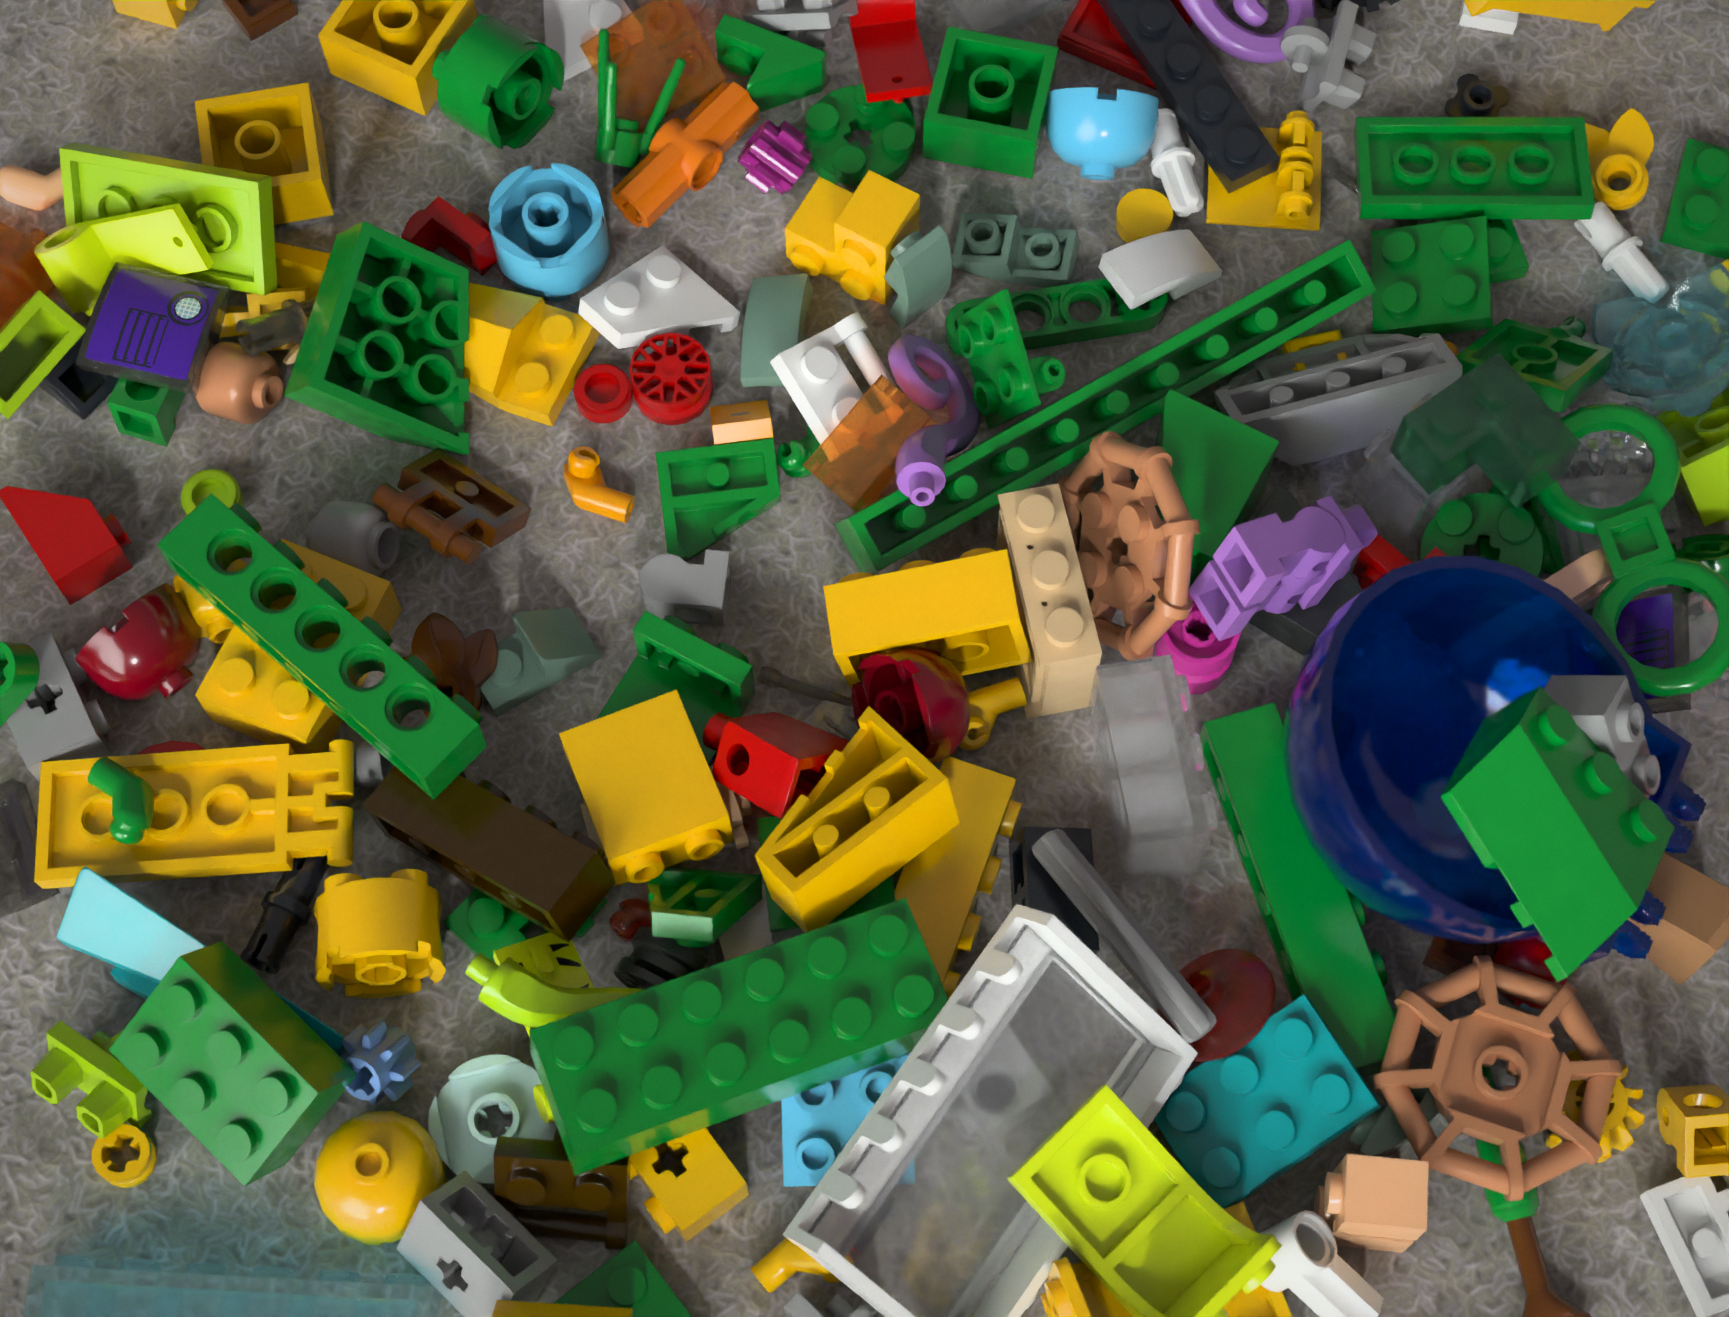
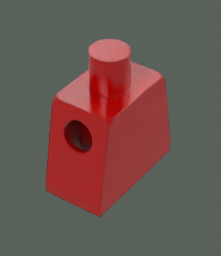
(769, 757)

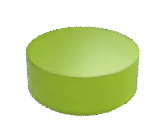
(210, 481)

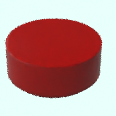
(603, 393)

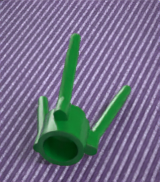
(616, 136)

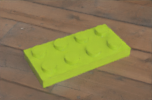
(224, 204)

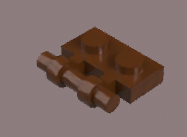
(461, 496)

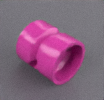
(1197, 652)

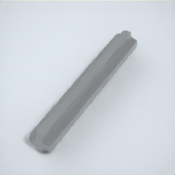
(1124, 935)

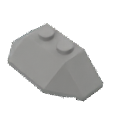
(1335, 402)

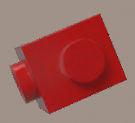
(458, 233)

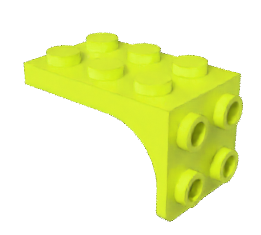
(1140, 1216)

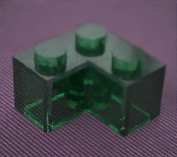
(1490, 422)

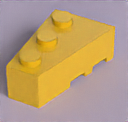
(856, 826)

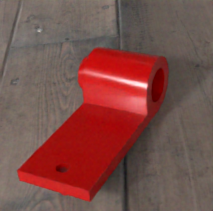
(889, 50)

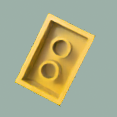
(955, 607)
(259, 696)

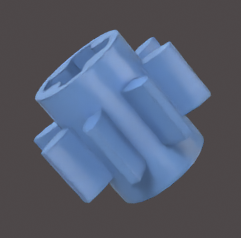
(381, 1060)

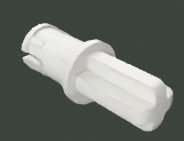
(1174, 164)
(1622, 253)

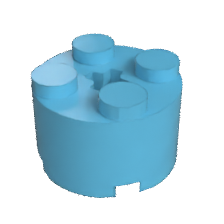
(549, 230)

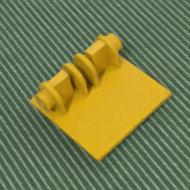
(1283, 198)

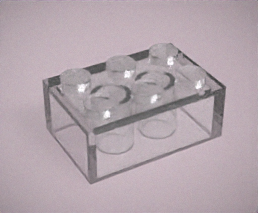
(1150, 767)

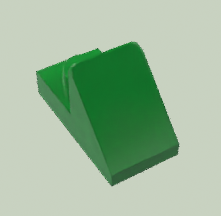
(778, 65)

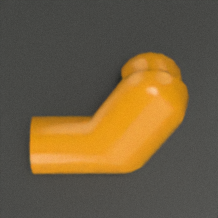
(589, 487)

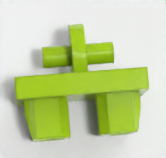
(89, 1065)

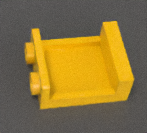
(647, 788)

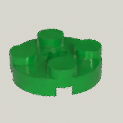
(846, 110)
(1488, 516)

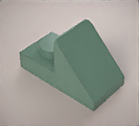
(540, 654)

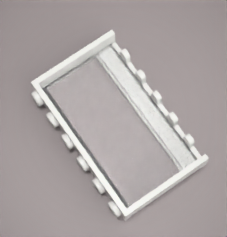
(921, 1191)

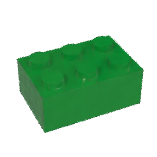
(232, 1061)

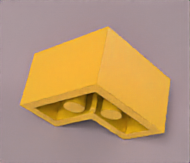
(852, 233)

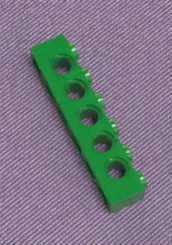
(427, 754)

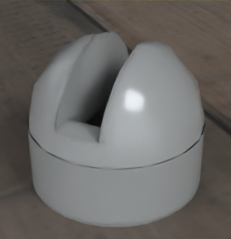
(369, 765)

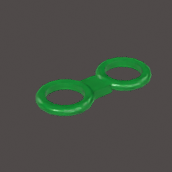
(1640, 548)

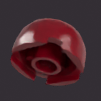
(145, 648)
(916, 696)

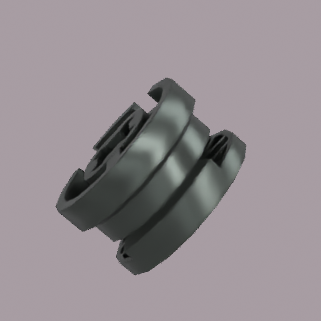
(656, 961)

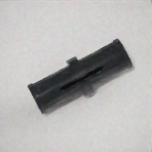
(283, 913)

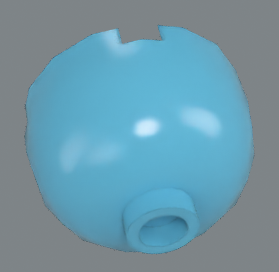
(1101, 129)

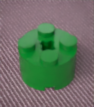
(498, 82)

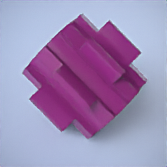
(774, 157)

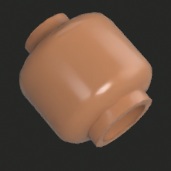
(237, 384)

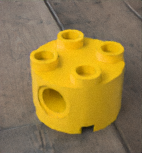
(379, 934)

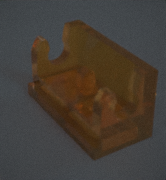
(863, 448)

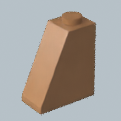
(1693, 920)

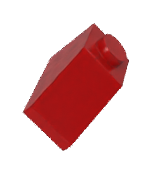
(70, 539)

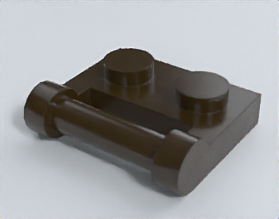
(542, 1175)

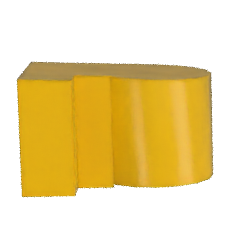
(1697, 1126)

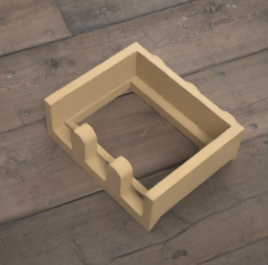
(1053, 600)

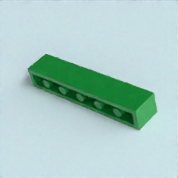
(1301, 903)

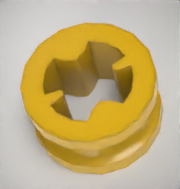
(135, 1170)

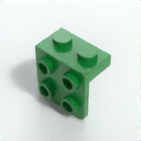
(673, 659)

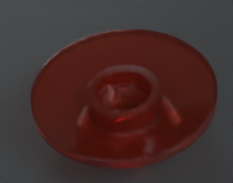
(1237, 992)

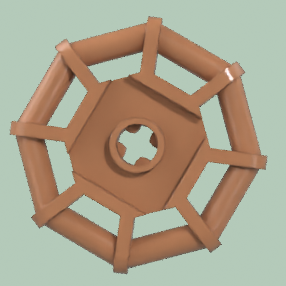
(1157, 548)
(1465, 1094)

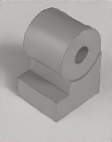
(688, 590)

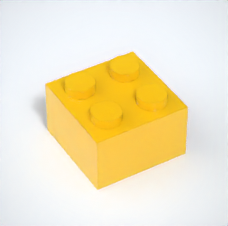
(394, 45)
(275, 136)

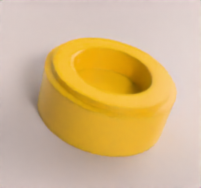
(1143, 214)

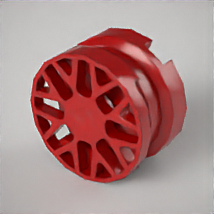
(671, 381)

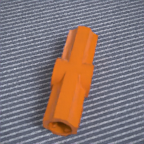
(685, 154)

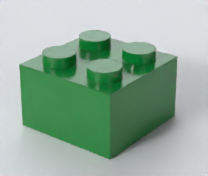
(989, 102)

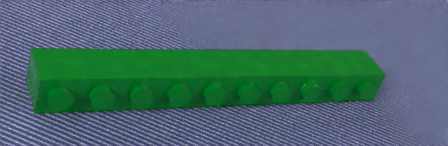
(1110, 402)

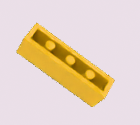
(952, 871)

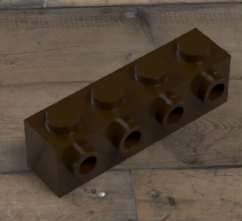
(497, 848)

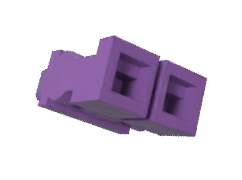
(1279, 564)

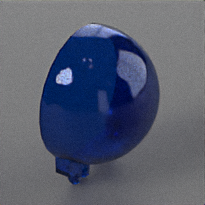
(1391, 711)

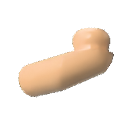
(30, 188)

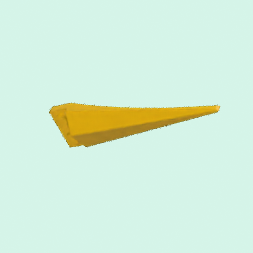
(518, 347)

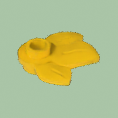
(1620, 155)

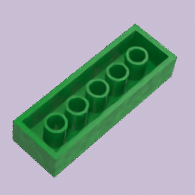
(737, 1035)

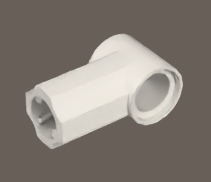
(1316, 1273)

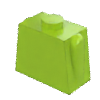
(31, 347)

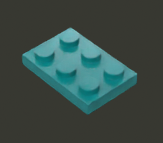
(1265, 1105)

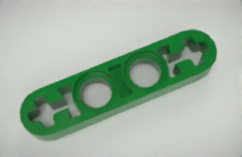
(1058, 325)

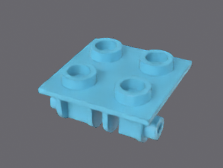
(825, 1118)

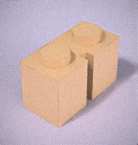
(1375, 1202)

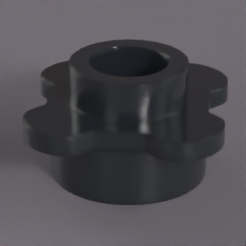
(1471, 89)

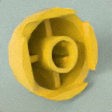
(376, 1175)

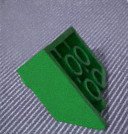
(388, 341)
(1557, 825)

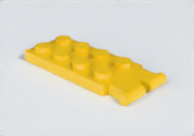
(211, 815)

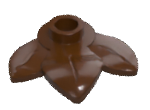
(454, 660)

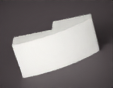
(1159, 265)

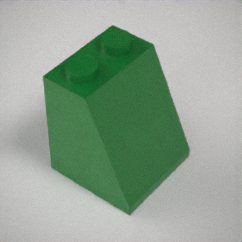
(1217, 468)

